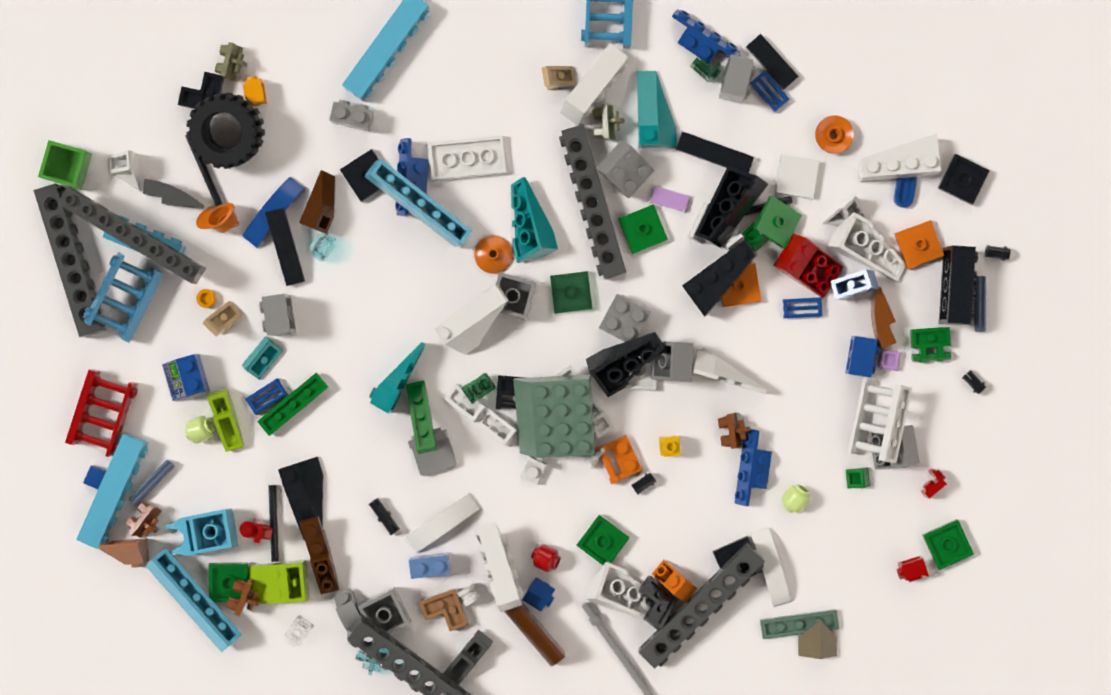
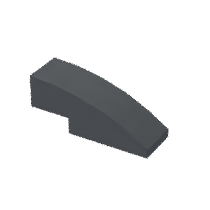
(170, 195)
(468, 657)

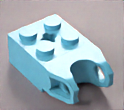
(198, 532)

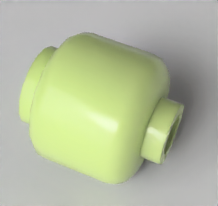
(199, 429)
(796, 498)

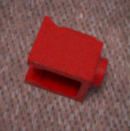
(912, 569)

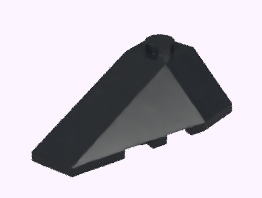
(620, 363)
(304, 489)

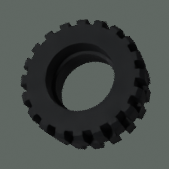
(201, 135)

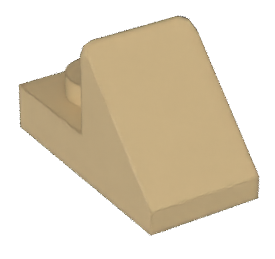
(558, 76)
(222, 319)

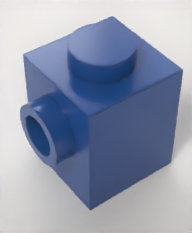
(539, 594)

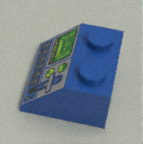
(185, 376)

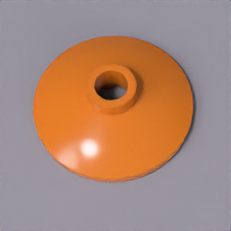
(843, 131)
(495, 264)

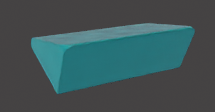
(262, 357)

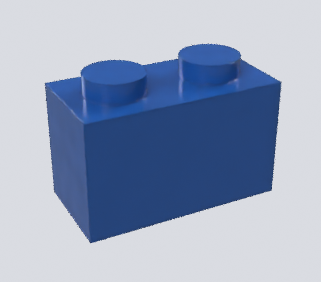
(861, 356)

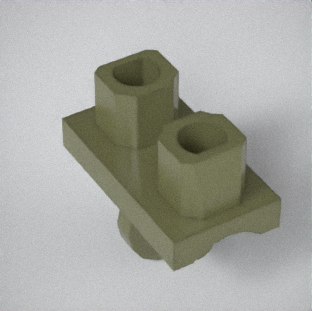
(232, 62)
(610, 122)

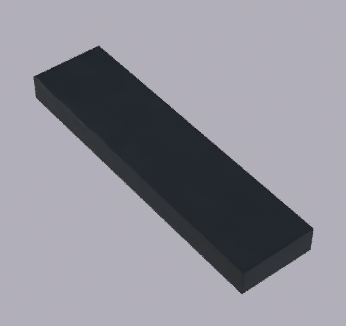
(713, 152)
(285, 246)

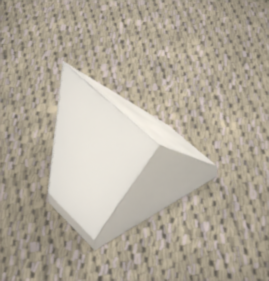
(126, 167)
(849, 206)

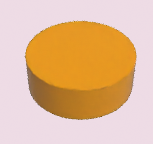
(206, 298)

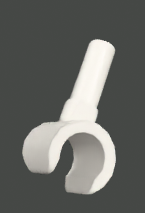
(594, 459)

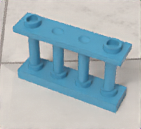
(624, 18)
(134, 312)

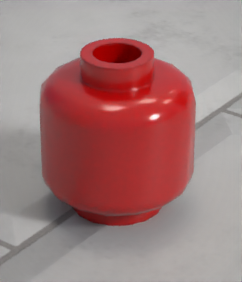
(546, 558)

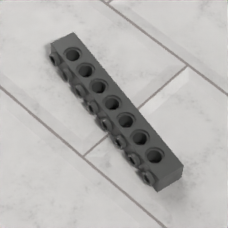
(578, 135)
(45, 197)
(131, 235)
(746, 554)
(365, 628)

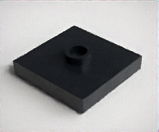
(355, 172)
(963, 179)

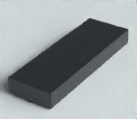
(772, 61)

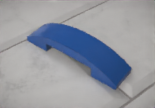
(282, 197)

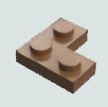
(447, 604)

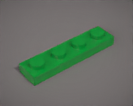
(293, 404)
(421, 417)

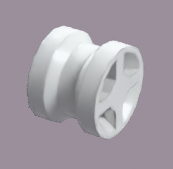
(468, 594)

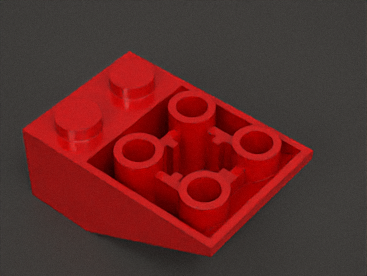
(808, 265)

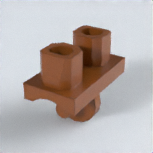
(731, 422)
(146, 522)
(238, 604)

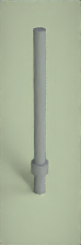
(596, 620)

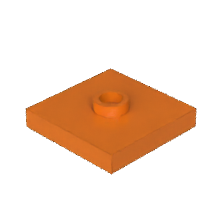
(919, 244)
(744, 290)

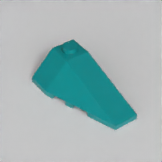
(655, 119)
(533, 231)
(390, 389)

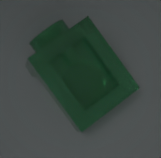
(703, 69)
(478, 388)

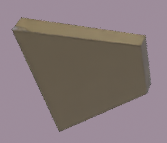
(817, 642)

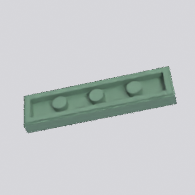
(797, 623)

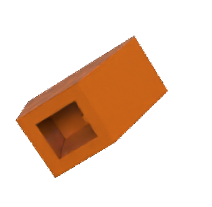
(674, 581)

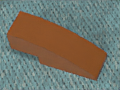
(881, 319)

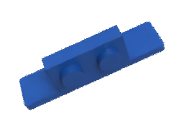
(701, 40)
(412, 169)
(753, 468)

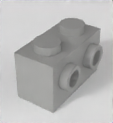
(351, 116)

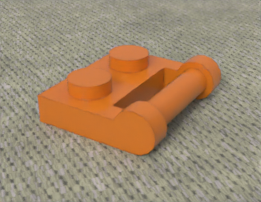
(625, 457)

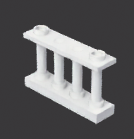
(895, 422)

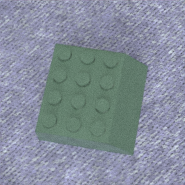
(555, 416)

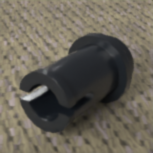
(998, 252)
(975, 383)
(644, 483)

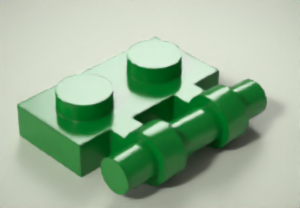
(930, 338)

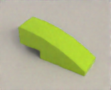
(225, 419)

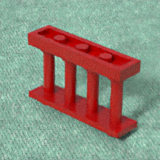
(88, 398)

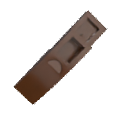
(320, 555)

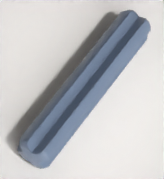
(980, 304)
(151, 482)

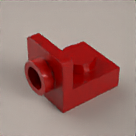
(933, 487)

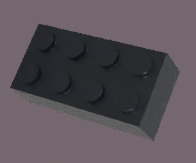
(957, 285)

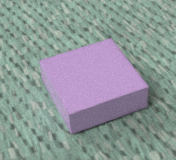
(889, 359)

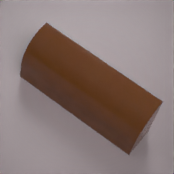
(536, 634)

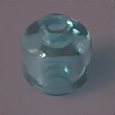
(323, 247)

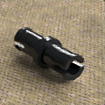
(384, 516)

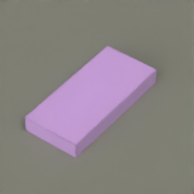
(670, 199)

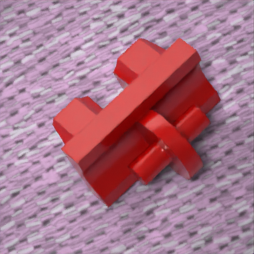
(255, 530)

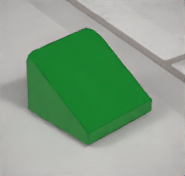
(754, 238)
(858, 477)

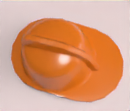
(218, 217)

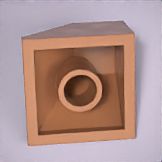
(127, 551)

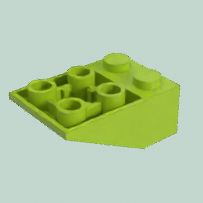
(280, 582)

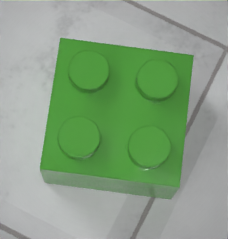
(64, 164)

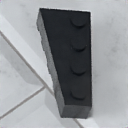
(729, 205)
(715, 280)

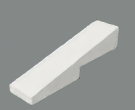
(482, 416)

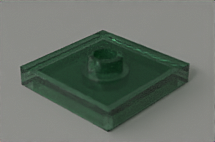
(571, 292)

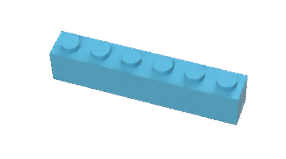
(385, 48)
(418, 203)
(112, 490)
(193, 600)

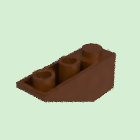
(320, 206)

